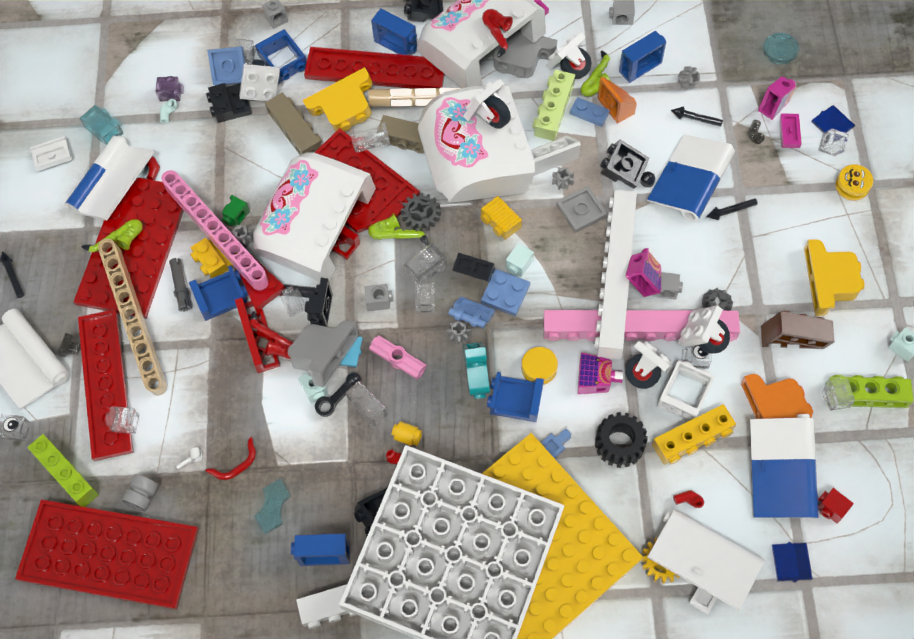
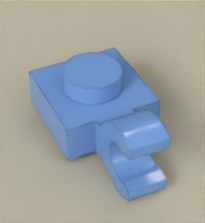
(554, 444)

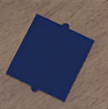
(832, 119)
(792, 562)

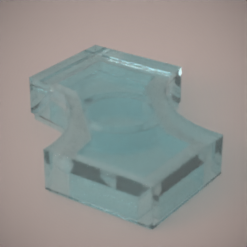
(270, 515)

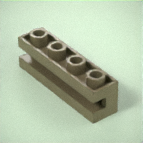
(292, 124)
(403, 133)

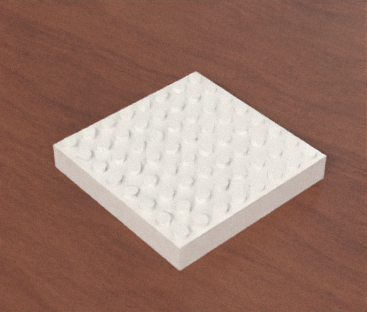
(451, 553)

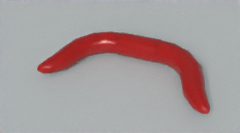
(238, 469)

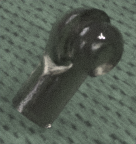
(753, 132)

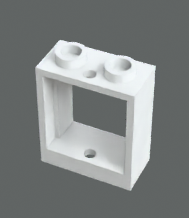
(678, 407)

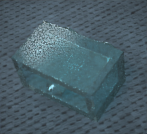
(101, 124)

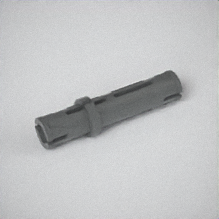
(180, 291)

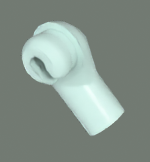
(166, 109)

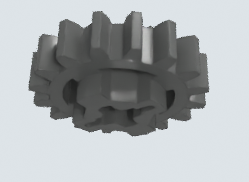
(419, 210)

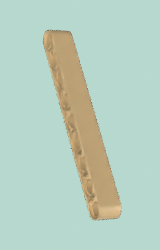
(138, 322)

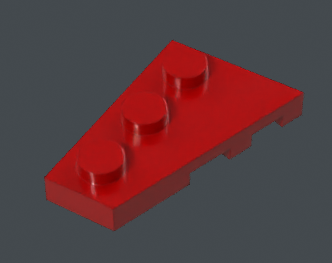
(263, 297)

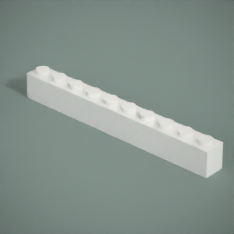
(616, 284)

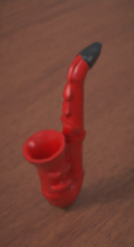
(493, 21)
(279, 346)

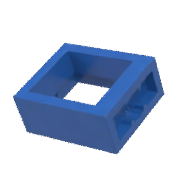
(394, 33)
(274, 44)
(642, 56)
(321, 549)

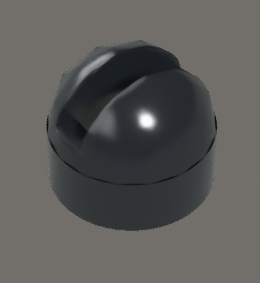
(651, 180)

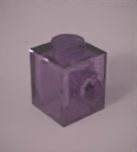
(169, 88)

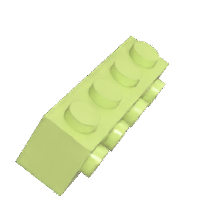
(554, 105)

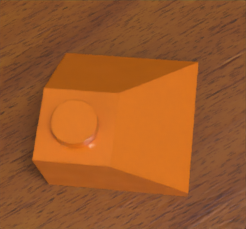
(616, 100)

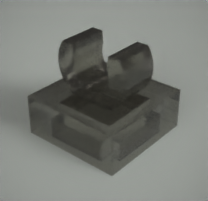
(68, 346)

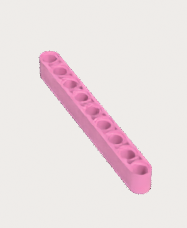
(175, 187)

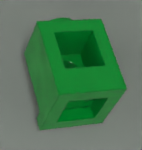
(235, 212)

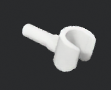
(196, 456)

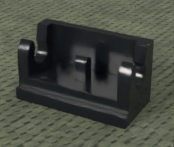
(473, 267)

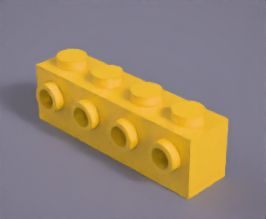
(694, 434)

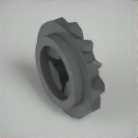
(726, 301)

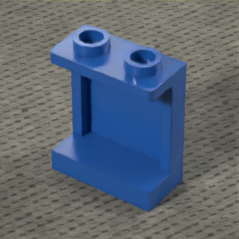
(218, 294)
(515, 398)

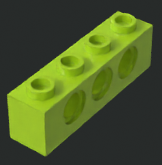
(901, 391)
(63, 471)

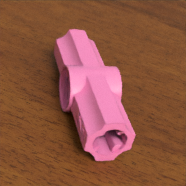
(388, 351)

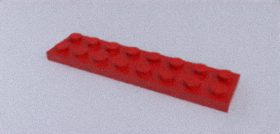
(383, 68)
(103, 382)

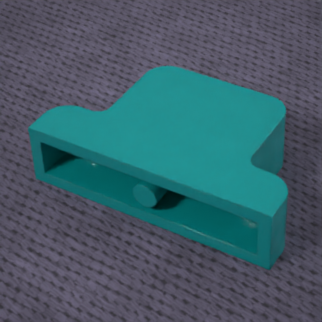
(476, 369)

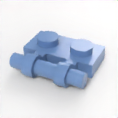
(471, 312)

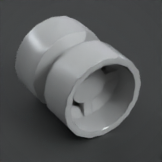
(140, 491)

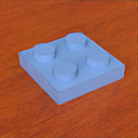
(226, 64)
(505, 292)

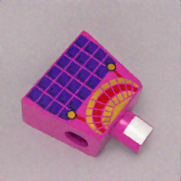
(782, 90)
(645, 273)
(596, 374)

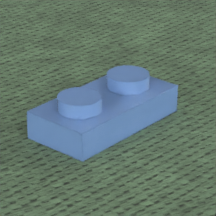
(589, 112)

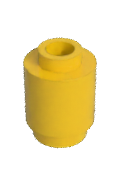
(406, 433)

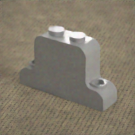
(523, 55)
(322, 349)

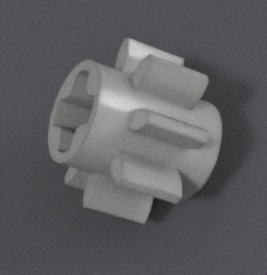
(689, 77)
(563, 178)
(243, 235)
(458, 326)

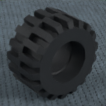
(625, 425)

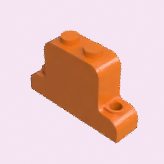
(775, 400)

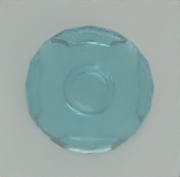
(781, 48)

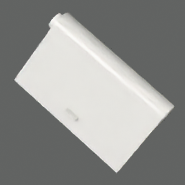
(26, 362)
(706, 559)

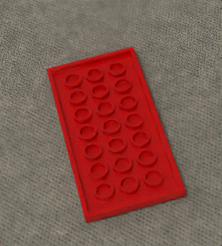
(148, 251)
(108, 554)

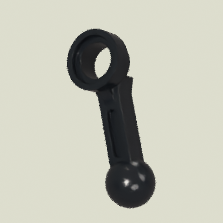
(351, 380)

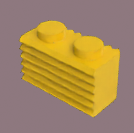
(501, 218)

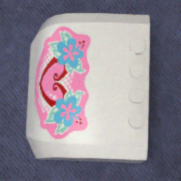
(460, 39)
(471, 156)
(310, 213)

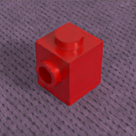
(834, 505)

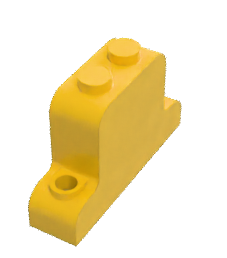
(343, 101)
(831, 276)

